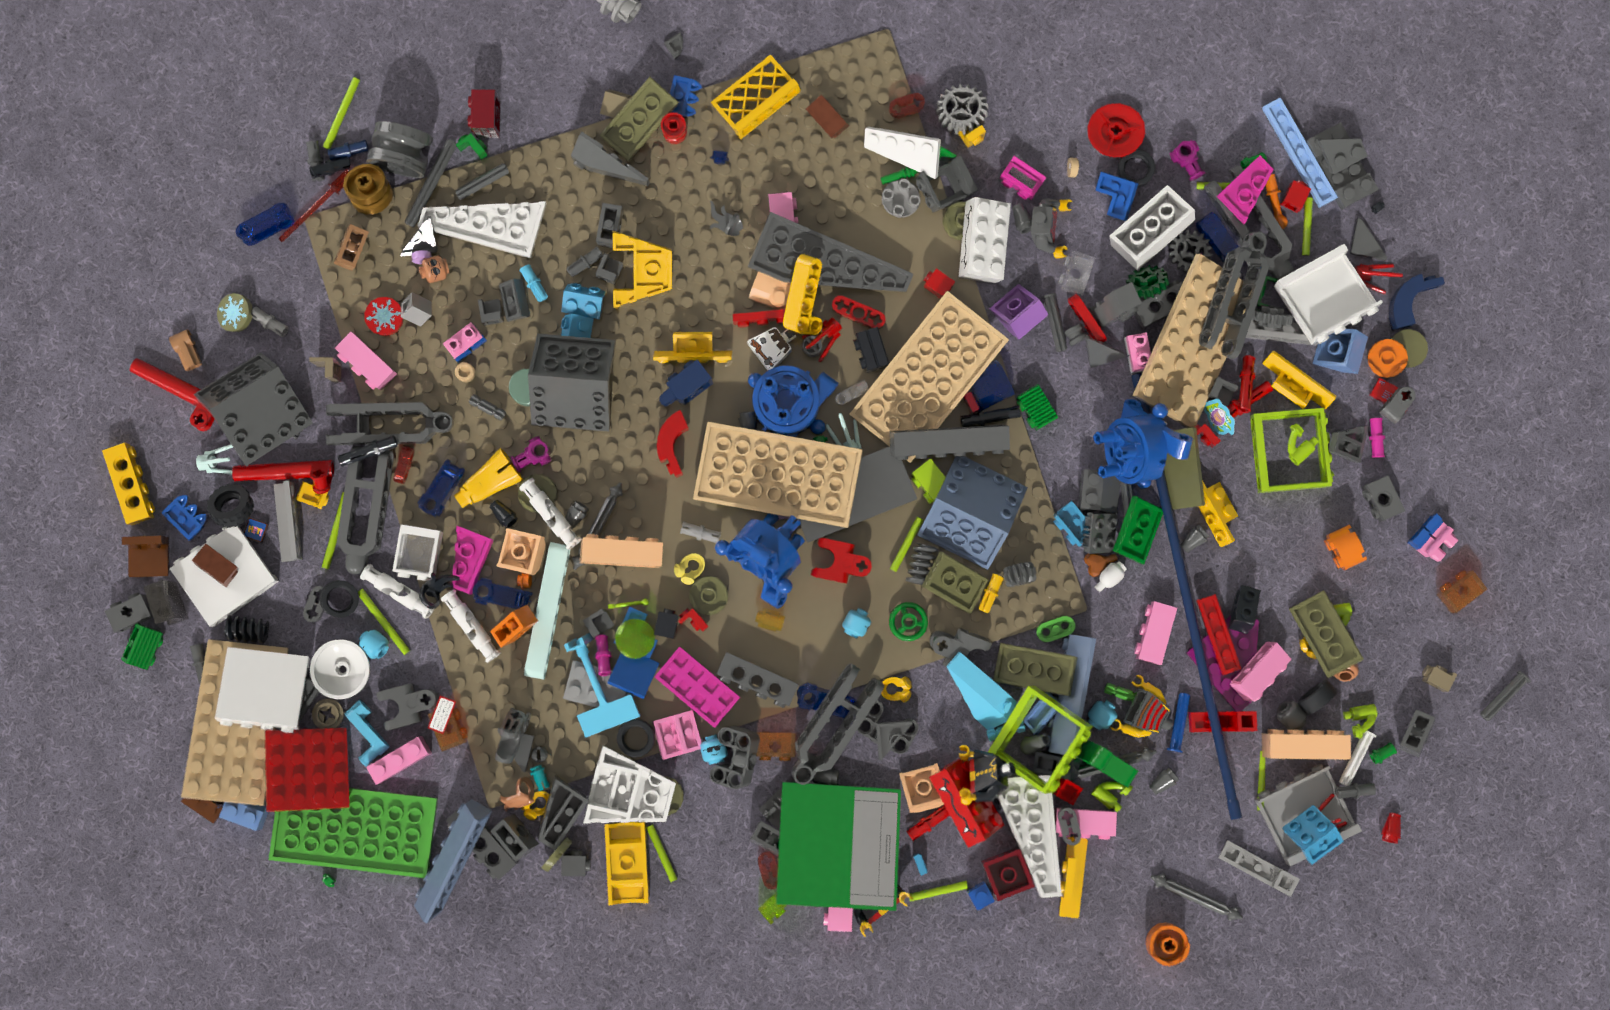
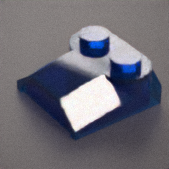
(991, 386)

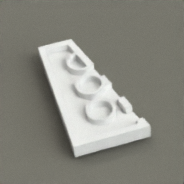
(911, 150)

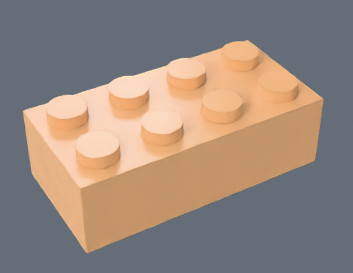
(621, 552)
(1306, 746)

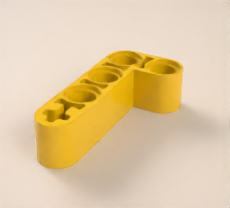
(802, 297)

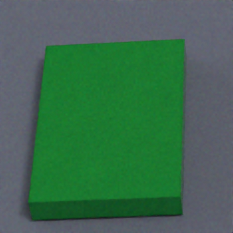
(1138, 530)

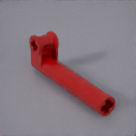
(177, 387)
(319, 471)

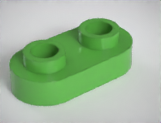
(1055, 629)

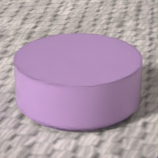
(418, 256)

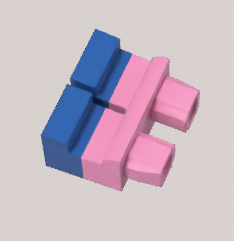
(464, 339)
(1431, 536)

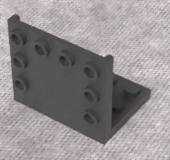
(571, 382)
(254, 408)

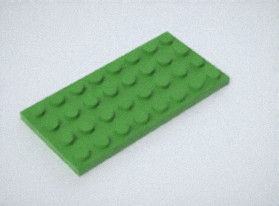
(373, 835)

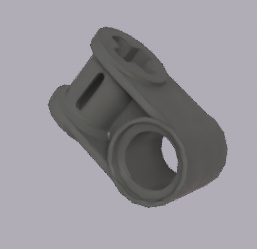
(1395, 407)

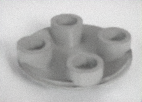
(900, 198)

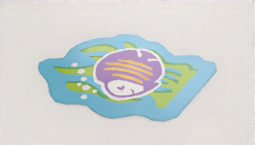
(1219, 417)

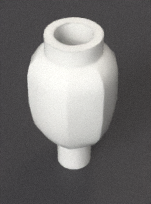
(1111, 576)

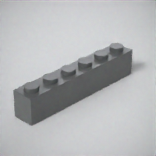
(949, 440)

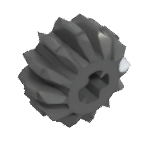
(1019, 574)

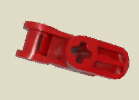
(844, 562)

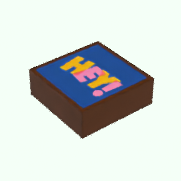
(256, 530)

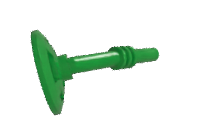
(907, 172)

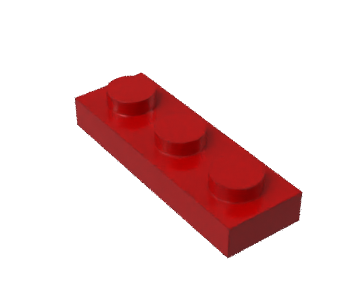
(761, 318)

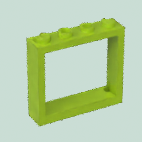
(1324, 455)
(1014, 722)

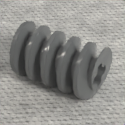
(922, 563)

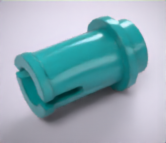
(539, 775)

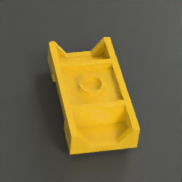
(626, 863)

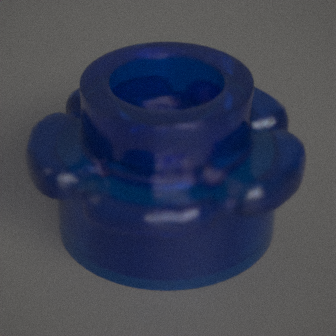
(719, 157)

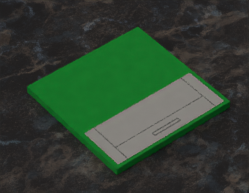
(838, 846)

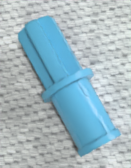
(533, 283)

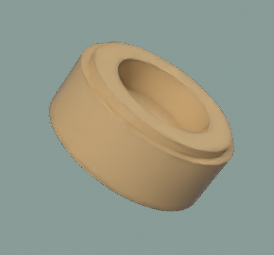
(1072, 167)
(465, 372)

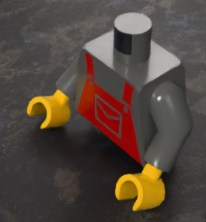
(1044, 225)

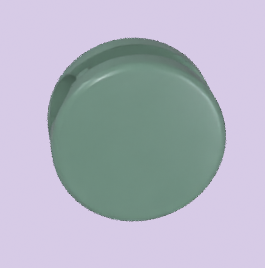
(519, 387)

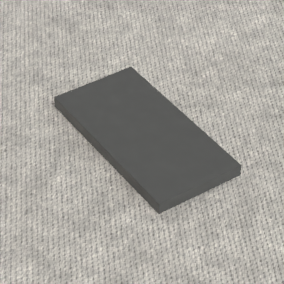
(879, 488)

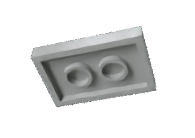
(580, 688)

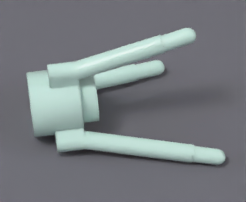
(850, 443)
(208, 462)

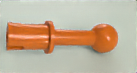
(1272, 190)

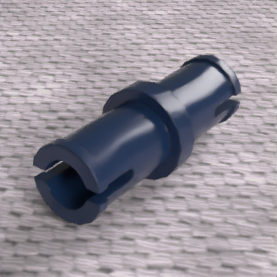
(348, 150)

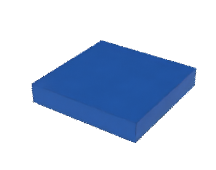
(633, 674)

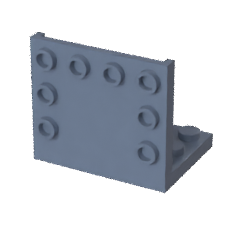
(973, 511)

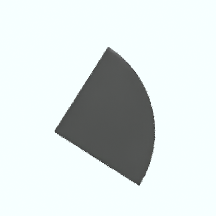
(675, 45)

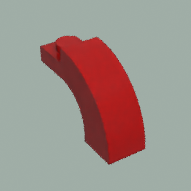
(667, 436)
(1230, 721)

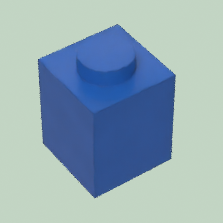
(980, 896)

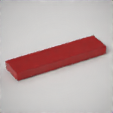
(1218, 634)

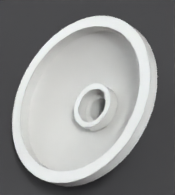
(326, 669)

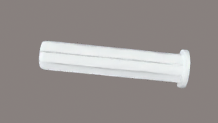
(1356, 758)

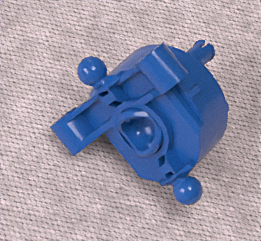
(790, 400)
(1139, 445)
(767, 554)

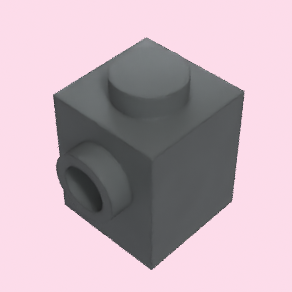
(575, 864)

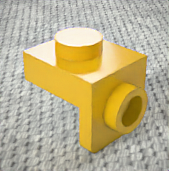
(974, 137)
(311, 498)

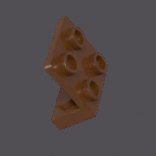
(147, 556)
(208, 809)

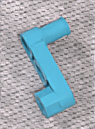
(357, 716)

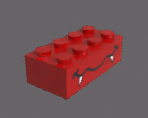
(974, 821)

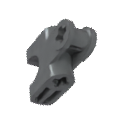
(962, 642)
(409, 704)
(512, 731)

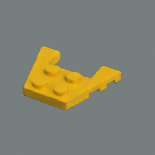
(650, 269)

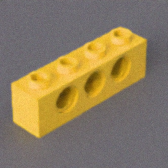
(114, 458)

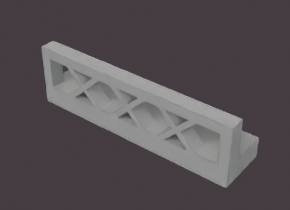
(1288, 333)
(287, 521)

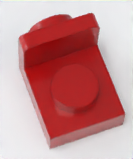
(1208, 436)
(697, 622)
(1068, 791)

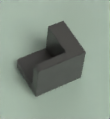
(609, 269)
(490, 312)
(1222, 390)
(598, 622)

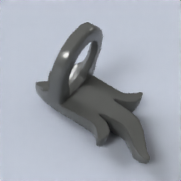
(728, 223)

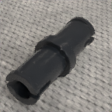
(329, 167)

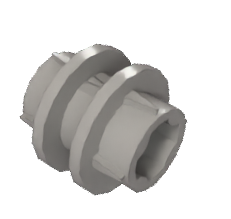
(621, 9)

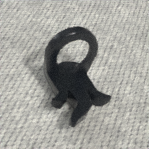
(434, 587)

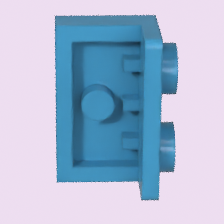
(582, 300)
(576, 326)
(1072, 521)

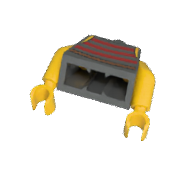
(1147, 712)

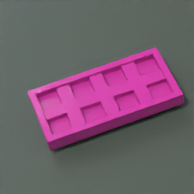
(697, 687)

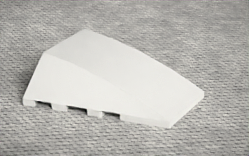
(627, 792)

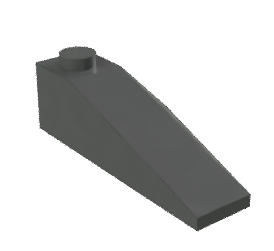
(593, 157)

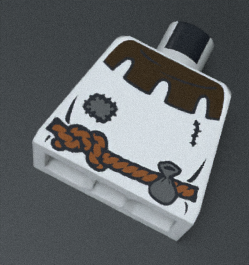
(772, 346)

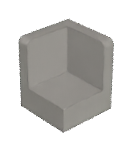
(416, 309)

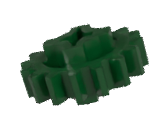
(1149, 281)

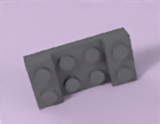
(1350, 183)

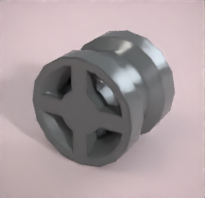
(1075, 334)
(816, 348)

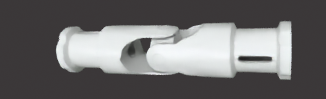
(547, 510)
(395, 589)
(468, 622)

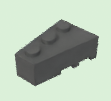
(1117, 305)
(561, 812)

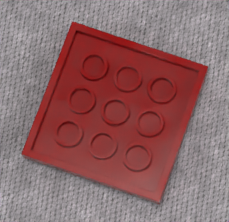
(306, 769)

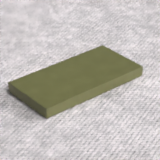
(639, 119)
(1185, 476)
(1326, 634)
(1035, 667)

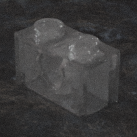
(1083, 264)

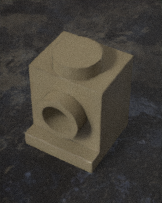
(1438, 677)

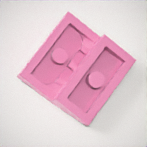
(677, 734)

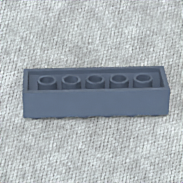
(1062, 729)
(451, 860)

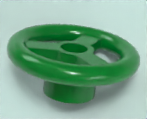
(899, 633)

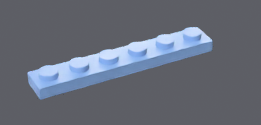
(1299, 152)

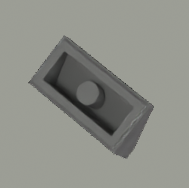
(514, 299)

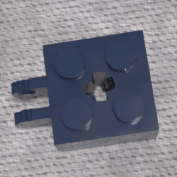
(686, 384)

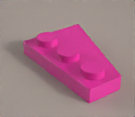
(1245, 189)
(469, 558)

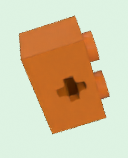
(514, 626)

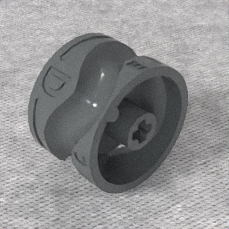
(399, 149)

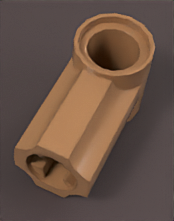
(185, 348)

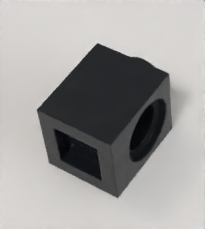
(666, 624)

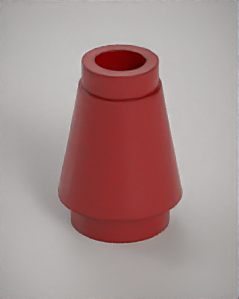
(1392, 828)

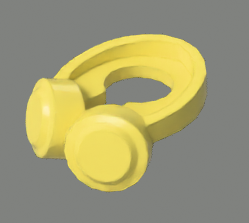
(688, 578)

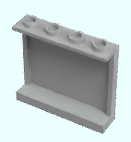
(1293, 799)

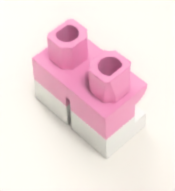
(1139, 351)

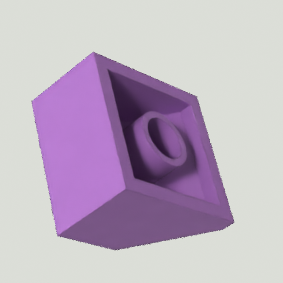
(1019, 311)

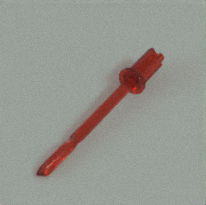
(336, 186)

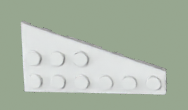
(497, 226)
(1033, 826)

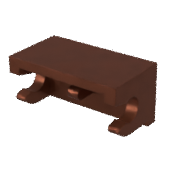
(827, 117)
(215, 565)

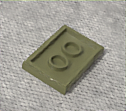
(955, 582)

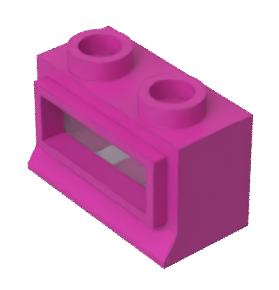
(1022, 178)

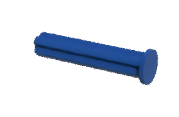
(1179, 723)

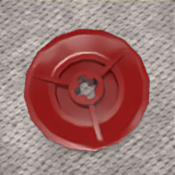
(1116, 116)

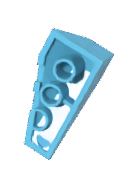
(985, 698)

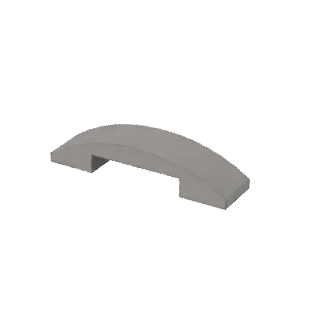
(1258, 868)

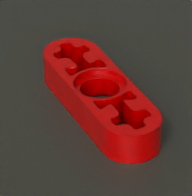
(847, 302)
(1084, 314)

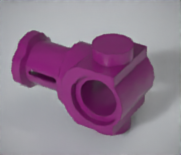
(1188, 161)
(529, 456)

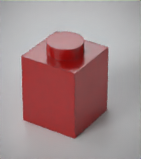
(1296, 196)
(938, 283)

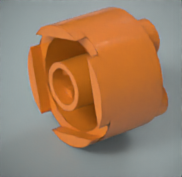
(1345, 547)
(1164, 954)

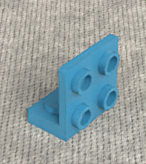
(1313, 834)

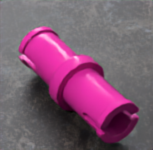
(1377, 437)
(603, 655)

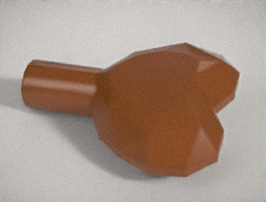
(1098, 562)

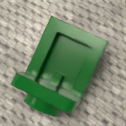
(469, 140)

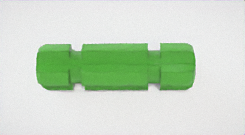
(1119, 692)

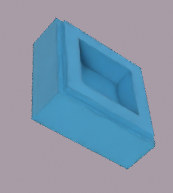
(920, 863)

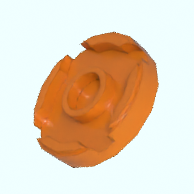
(1387, 358)

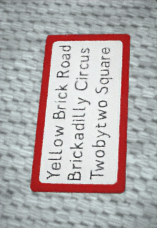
(441, 714)

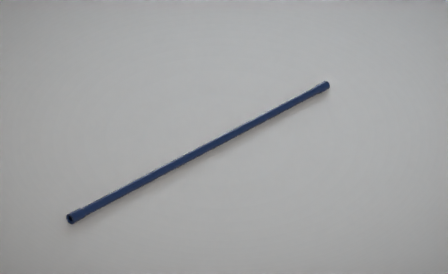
(1232, 801)

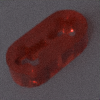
(908, 109)
(403, 465)
(763, 869)

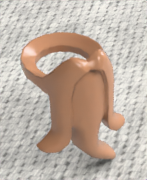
(520, 799)

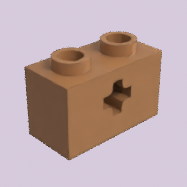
(351, 247)

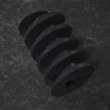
(245, 630)

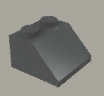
(1098, 493)

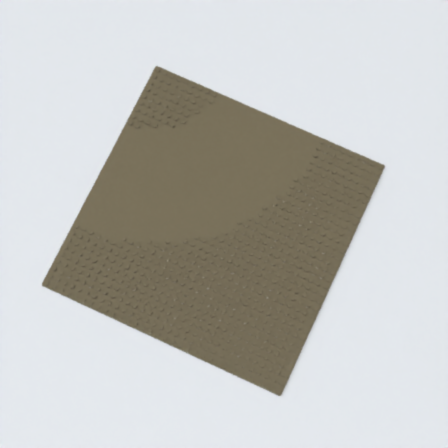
(836, 196)

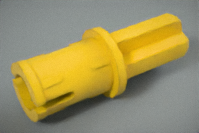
(990, 593)

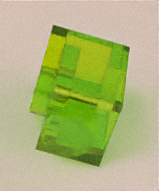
(770, 909)

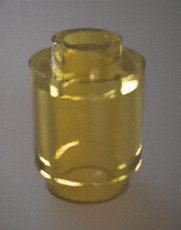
(770, 619)

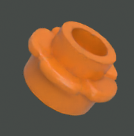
(524, 580)

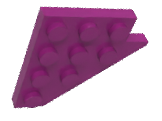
(1245, 648)

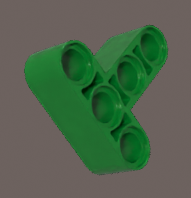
(1107, 763)

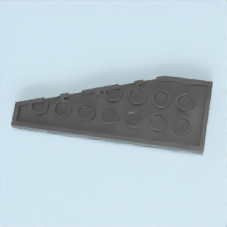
(842, 265)

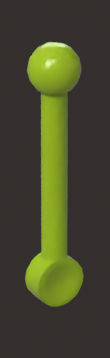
(644, 601)

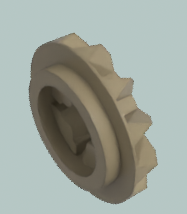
(324, 705)

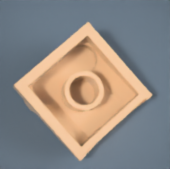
(770, 291)
(522, 552)
(919, 789)

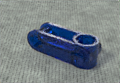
(265, 224)
(1218, 236)
(441, 488)
(501, 595)
(817, 698)

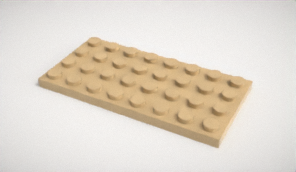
(1180, 368)
(930, 371)
(778, 474)
(223, 759)

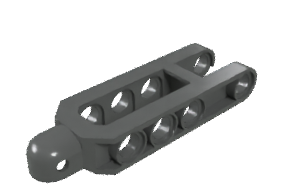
(1279, 264)
(1218, 313)
(435, 422)
(357, 555)
(807, 763)

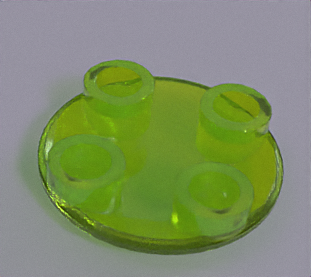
(635, 638)

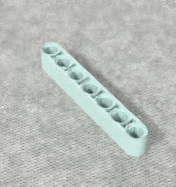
(547, 611)

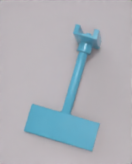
(608, 713)

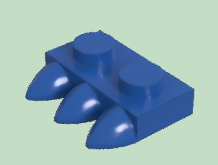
(681, 91)
(183, 517)

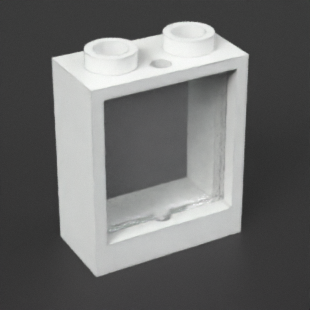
(417, 554)

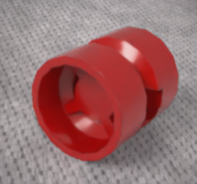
(674, 128)

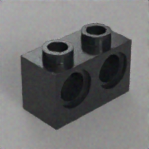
(1244, 609)
(1046, 763)

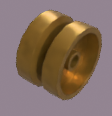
(368, 189)

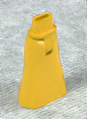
(489, 479)

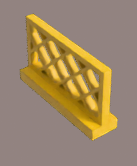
(768, 105)

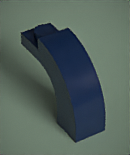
(1401, 303)

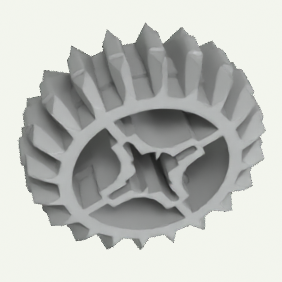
(962, 99)

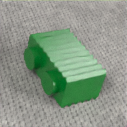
(1036, 408)
(142, 646)

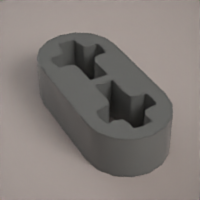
(311, 602)
(1073, 824)

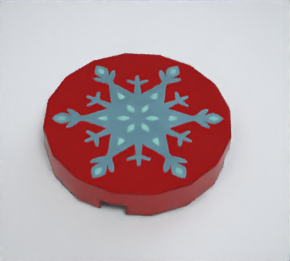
(383, 316)

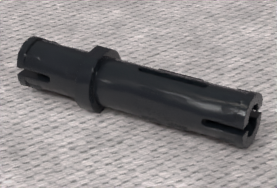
(981, 418)
(374, 448)

